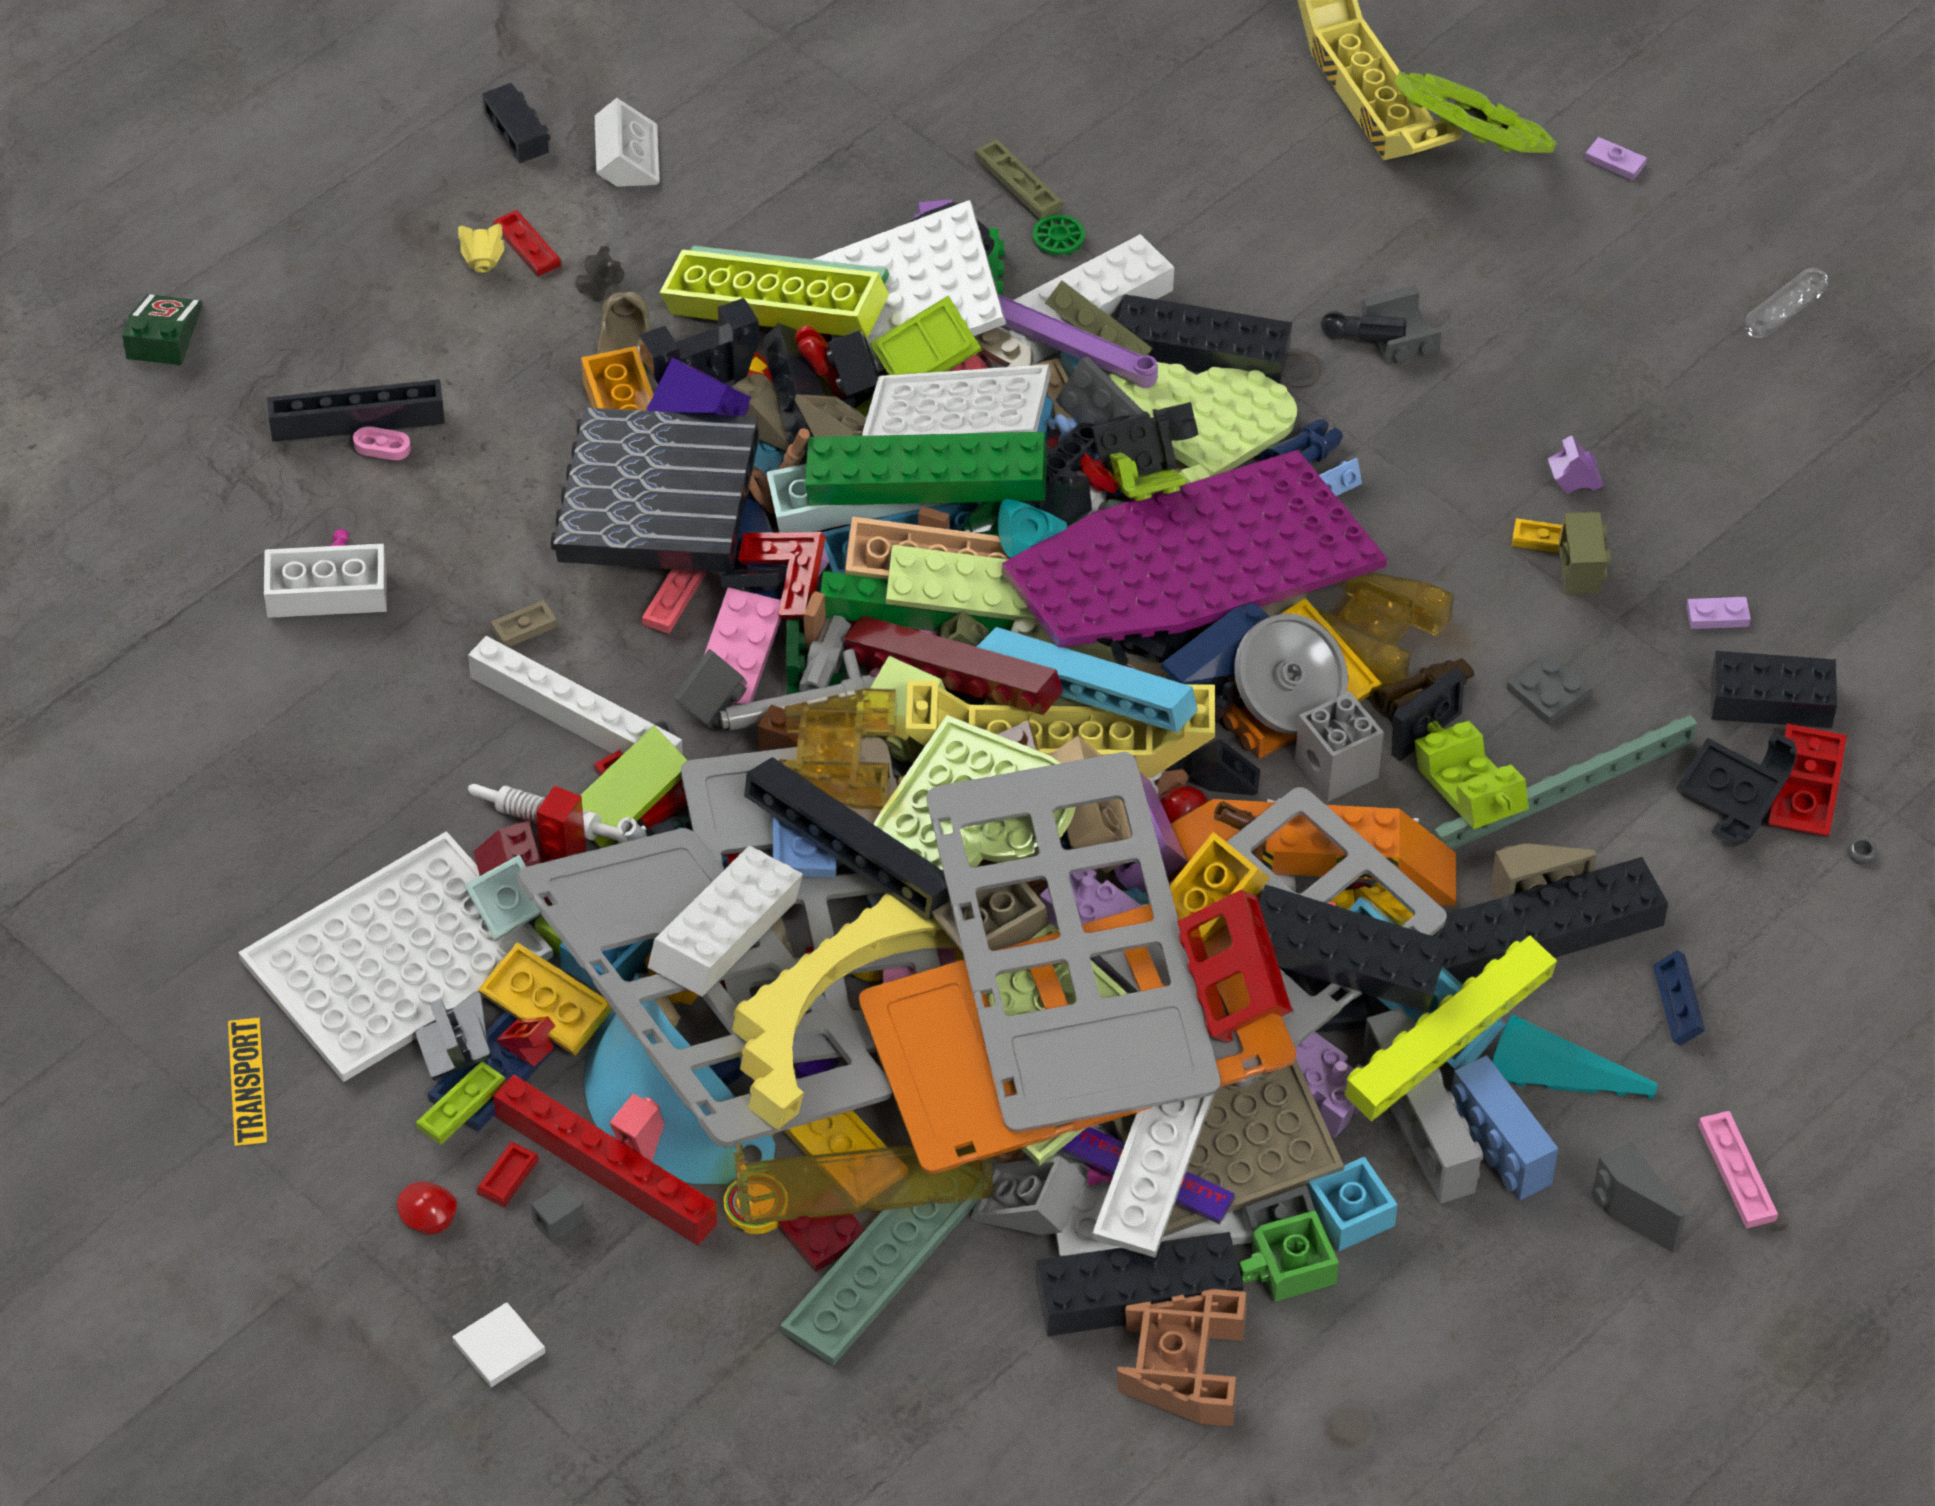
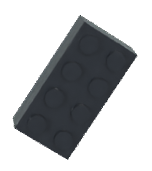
(1773, 689)

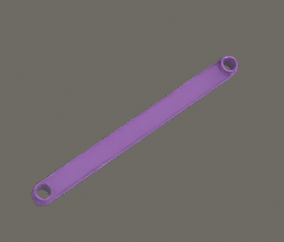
(1079, 343)

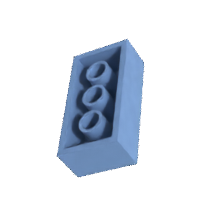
(1504, 1128)

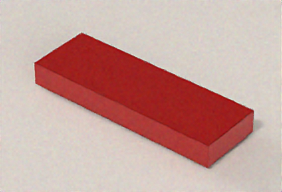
(528, 243)

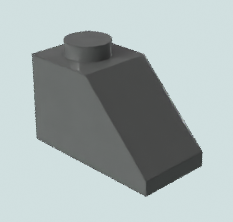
(1279, 1206)

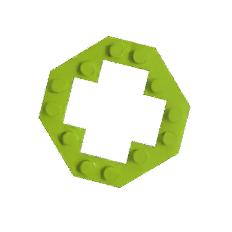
(1433, 94)

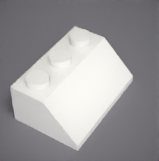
(626, 146)

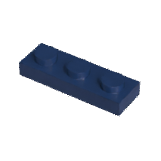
(1679, 998)

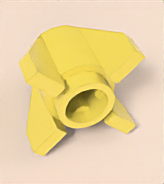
(481, 247)

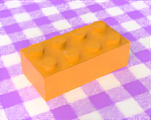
(616, 380)

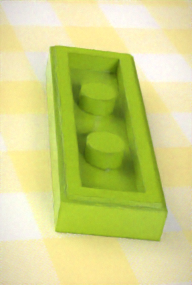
(460, 1103)

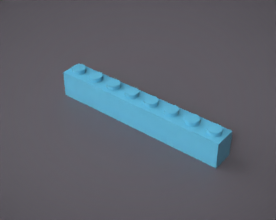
(1103, 682)

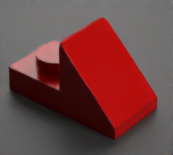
(528, 1039)

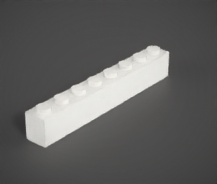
(558, 698)

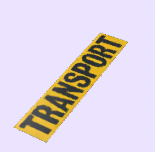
(247, 1081)

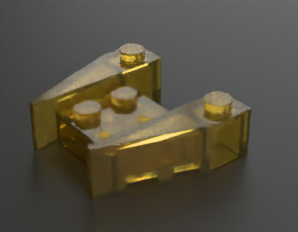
(1382, 613)
(832, 745)

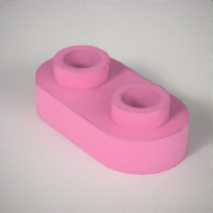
(382, 443)

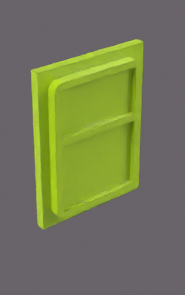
(927, 342)

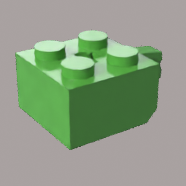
(1291, 1257)

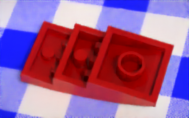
(1811, 790)

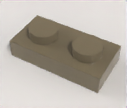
(524, 624)

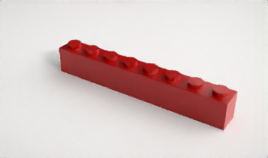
(606, 1160)

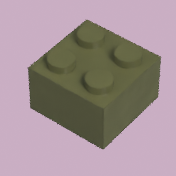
(1583, 553)

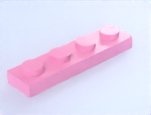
(1737, 1169)

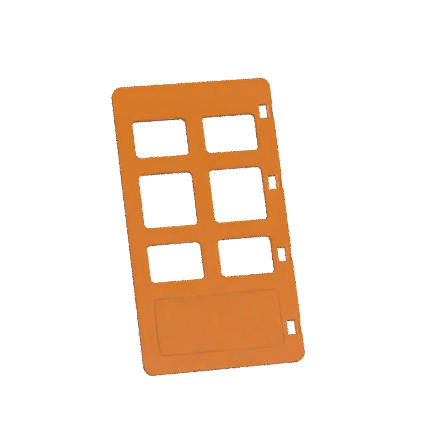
(940, 1066)

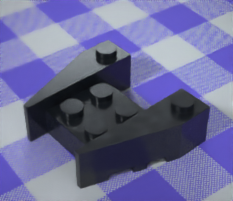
(719, 352)

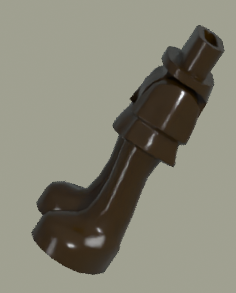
(1388, 695)

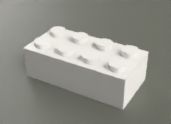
(325, 580)

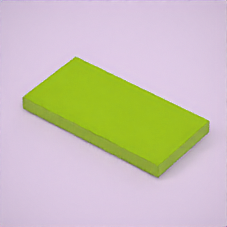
(634, 781)

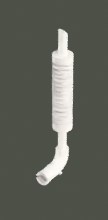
(524, 806)

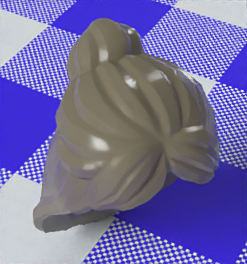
(622, 322)

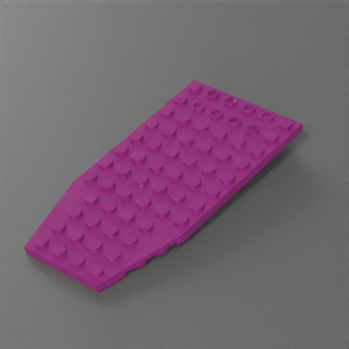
(1193, 554)

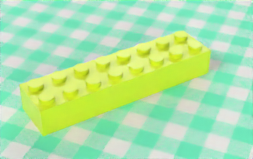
(777, 292)

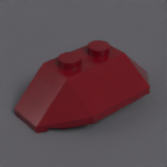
(505, 845)

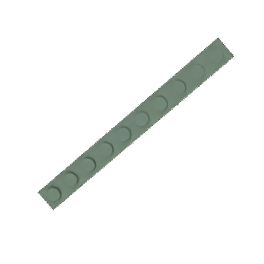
(1581, 778)

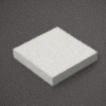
(498, 1344)

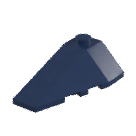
(1214, 649)

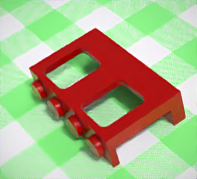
(1249, 954)

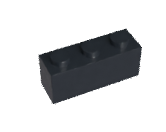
(516, 122)

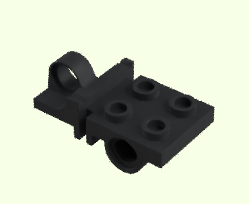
(1145, 438)

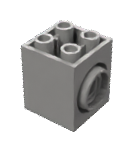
(1339, 746)

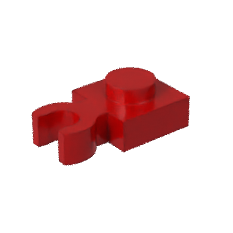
(1099, 476)

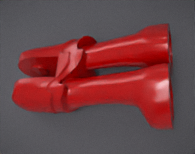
(814, 349)

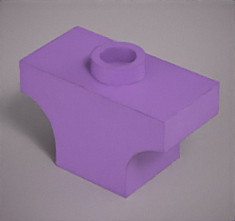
(1575, 467)

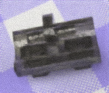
(601, 274)

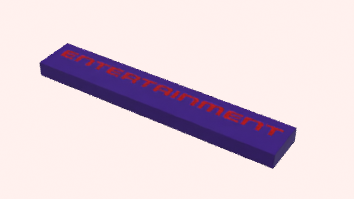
(1194, 1195)

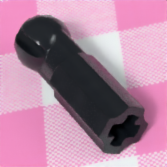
(1366, 327)

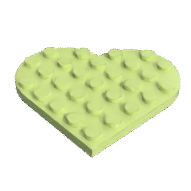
(1233, 410)
(957, 755)

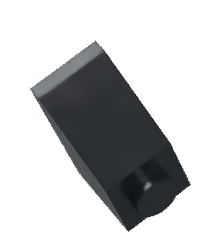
(1067, 496)
(1224, 770)

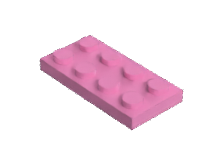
(745, 635)

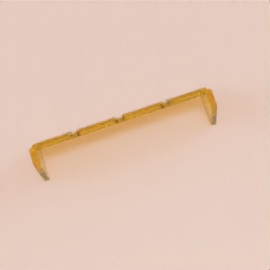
(851, 1183)

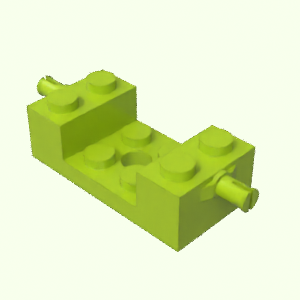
(1466, 777)

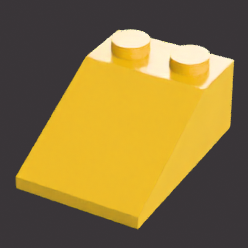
(1211, 876)

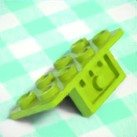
(1141, 486)

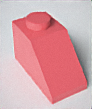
(639, 1125)

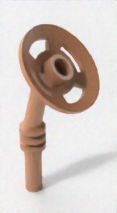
(792, 457)

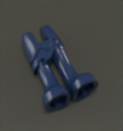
(1314, 436)

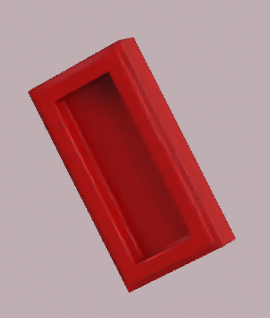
(507, 1174)

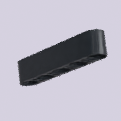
(1068, 453)

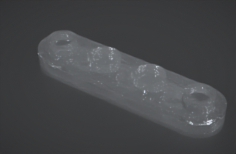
(1786, 302)

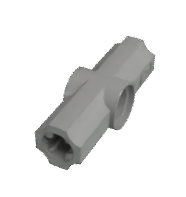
(825, 654)

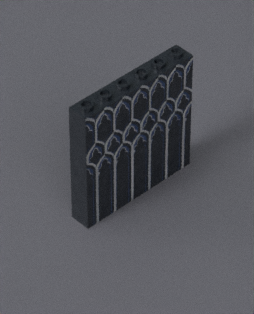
(656, 489)

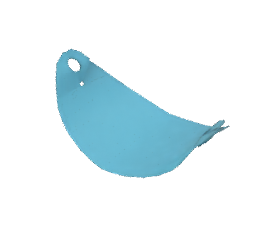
(620, 1067)

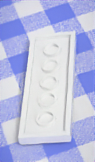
(1150, 1175)

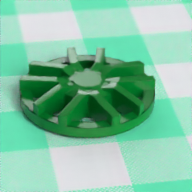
(1058, 235)

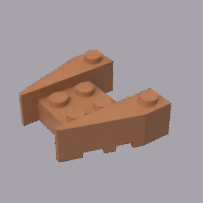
(1175, 1354)

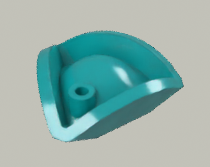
(1025, 526)

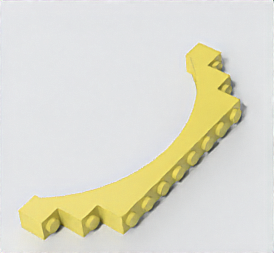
(777, 1009)

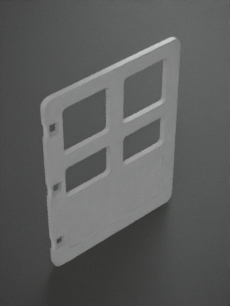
(1362, 858)

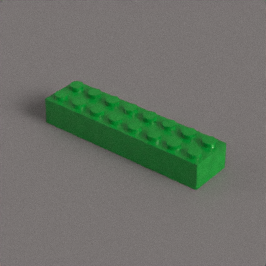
(926, 468)

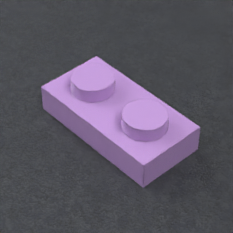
(1718, 612)

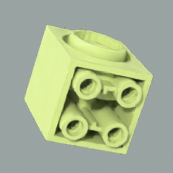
(895, 676)

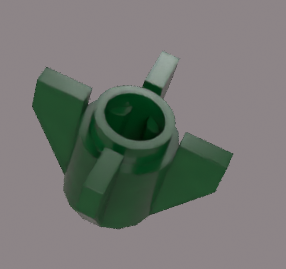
(983, 519)

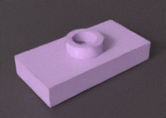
(1615, 158)

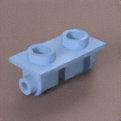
(1343, 477)

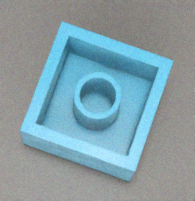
(1353, 1204)

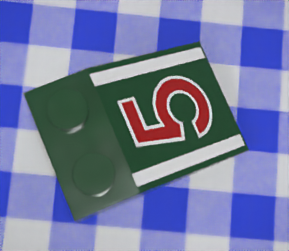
(161, 329)

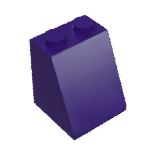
(693, 391)

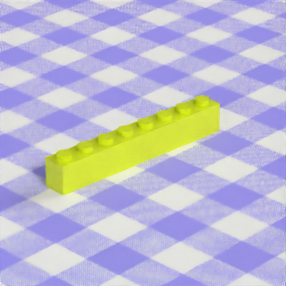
(1449, 1028)

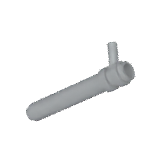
(752, 713)

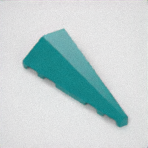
(1543, 1058)

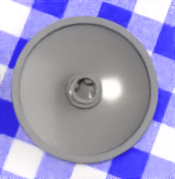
(1288, 669)

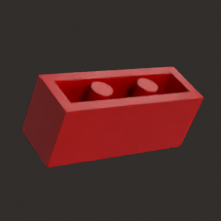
(560, 825)

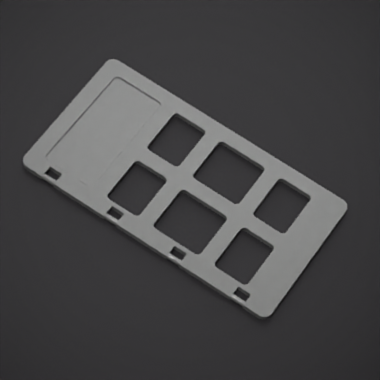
(732, 823)
(632, 896)
(1100, 1050)

